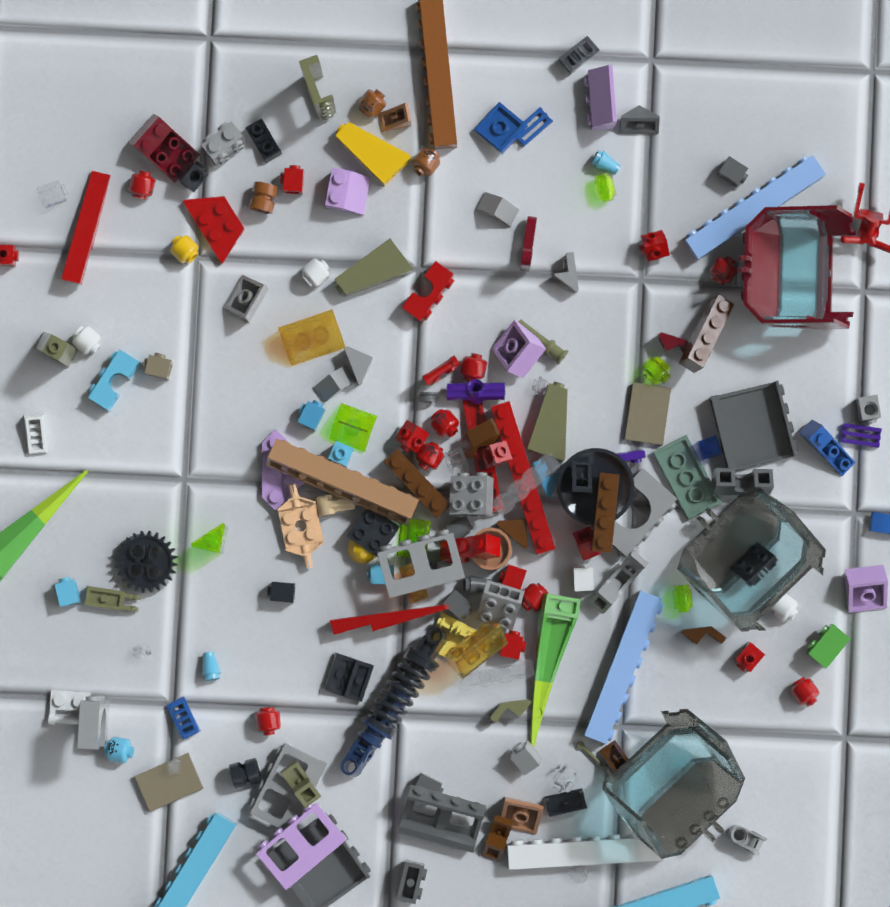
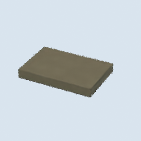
(647, 413)
(161, 788)

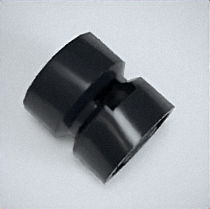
(245, 773)

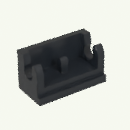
(565, 802)

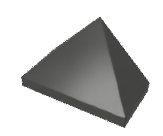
(639, 122)

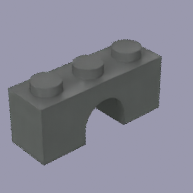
(727, 482)

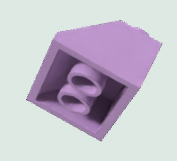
(601, 98)

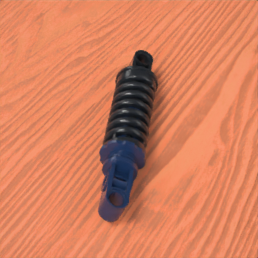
(381, 721)

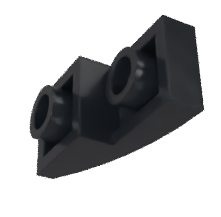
(263, 140)

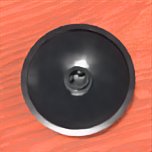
(582, 504)

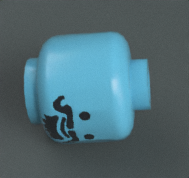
(118, 750)

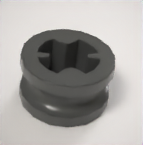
(427, 397)

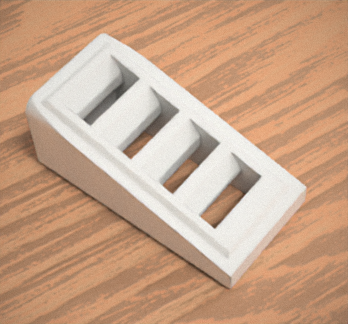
(36, 416)

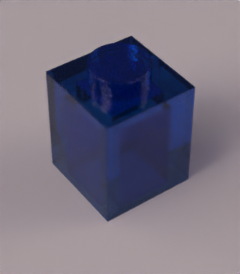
(708, 448)

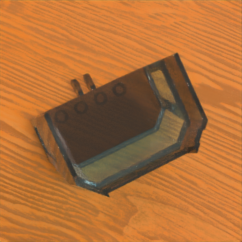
(741, 524)
(676, 785)

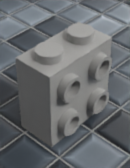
(223, 143)
(471, 495)
(500, 604)

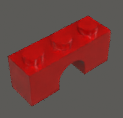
(420, 307)
(477, 546)

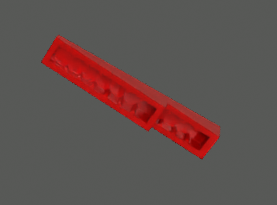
(86, 228)
(475, 416)
(383, 620)

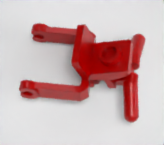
(868, 227)

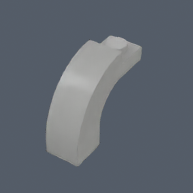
(618, 582)

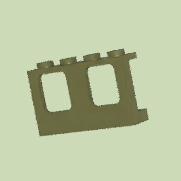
(312, 71)

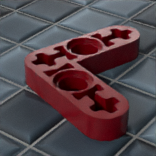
(528, 244)

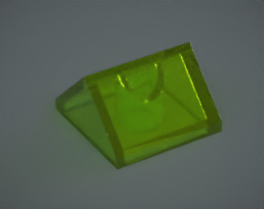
(353, 427)
(416, 528)
(213, 540)

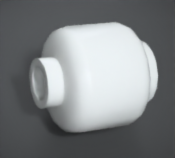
(315, 272)
(86, 340)
(785, 608)

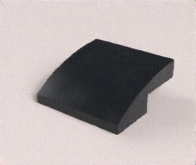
(348, 677)

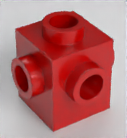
(654, 245)
(411, 437)

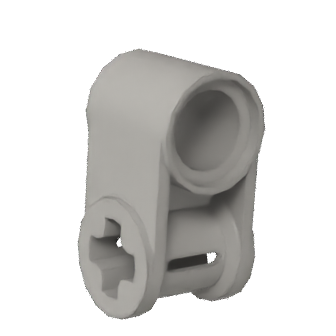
(750, 840)

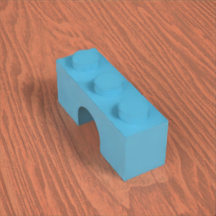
(120, 364)

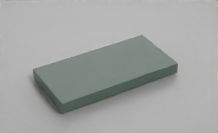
(686, 477)

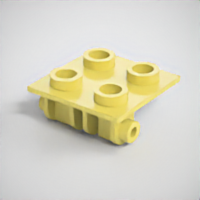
(455, 631)

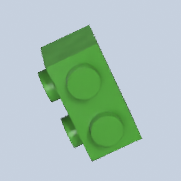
(827, 645)

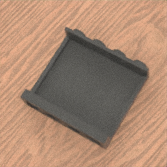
(753, 426)
(330, 877)

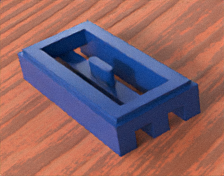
(538, 131)

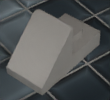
(568, 278)

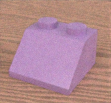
(347, 191)
(518, 349)
(866, 588)

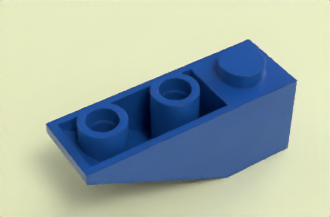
(827, 447)

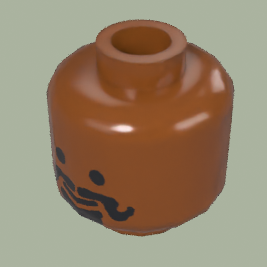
(372, 103)
(426, 162)

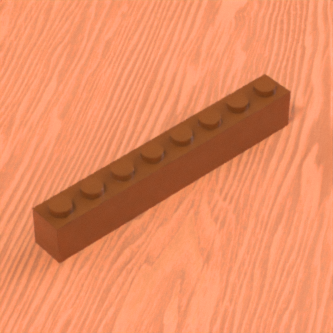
(438, 74)

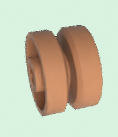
(505, 551)

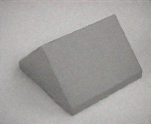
(246, 298)

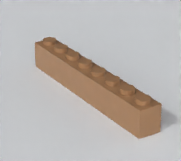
(342, 482)

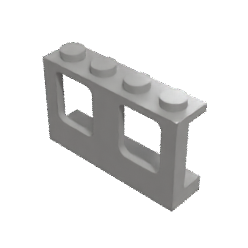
(424, 576)
(279, 784)

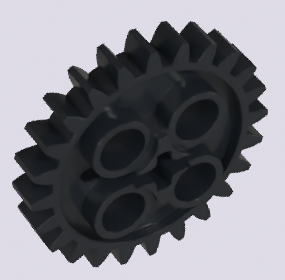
(164, 563)

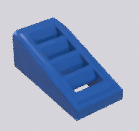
(196, 729)

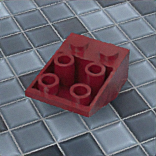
(163, 146)

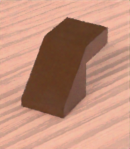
(481, 435)
(697, 634)
(497, 838)

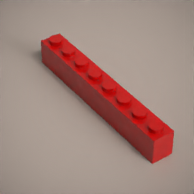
(532, 504)

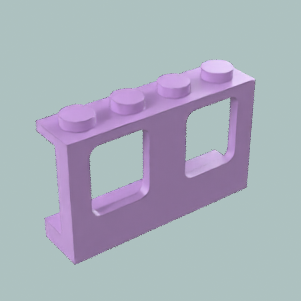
(308, 855)

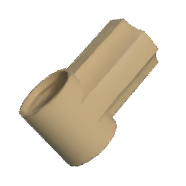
(331, 504)

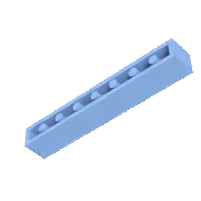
(773, 195)
(622, 667)

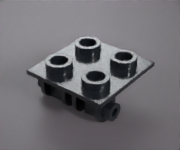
(373, 531)
(753, 562)

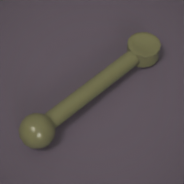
(581, 745)

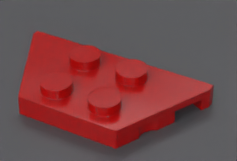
(216, 223)

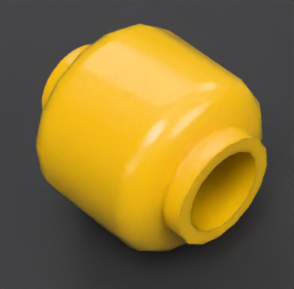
(184, 249)

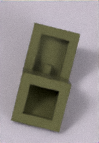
(517, 707)
(300, 783)

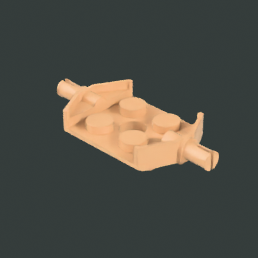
(298, 541)

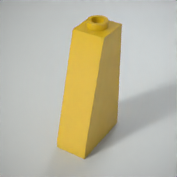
(375, 154)

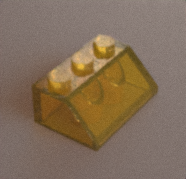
(311, 337)
(476, 648)

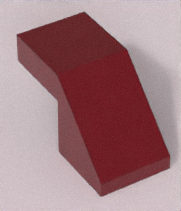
(670, 342)

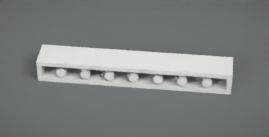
(578, 852)

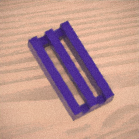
(877, 437)

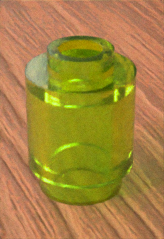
(605, 187)
(682, 598)

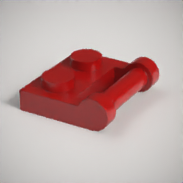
(448, 367)

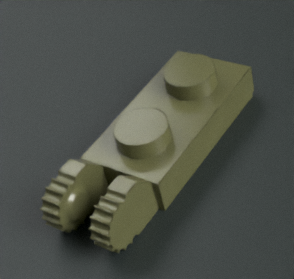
(109, 599)

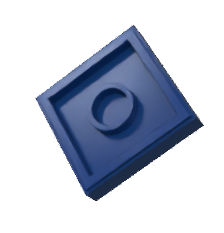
(500, 128)

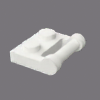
(65, 701)

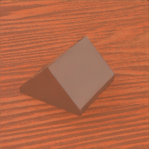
(523, 813)

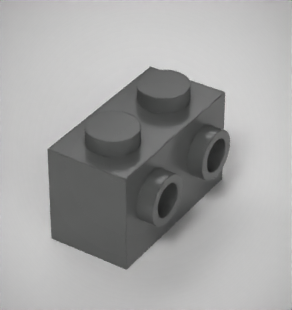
(410, 882)

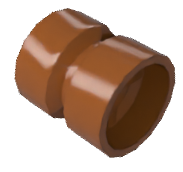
(263, 197)

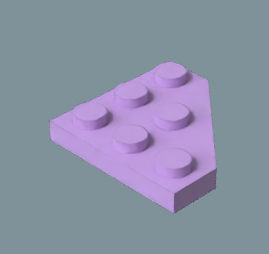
(274, 483)

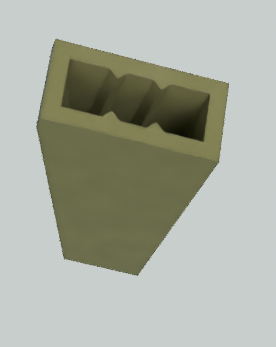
(376, 268)
(56, 348)
(550, 427)

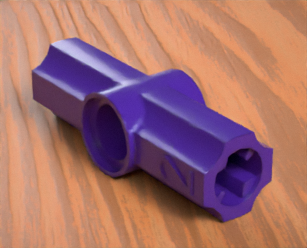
(466, 391)

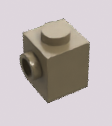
(158, 366)

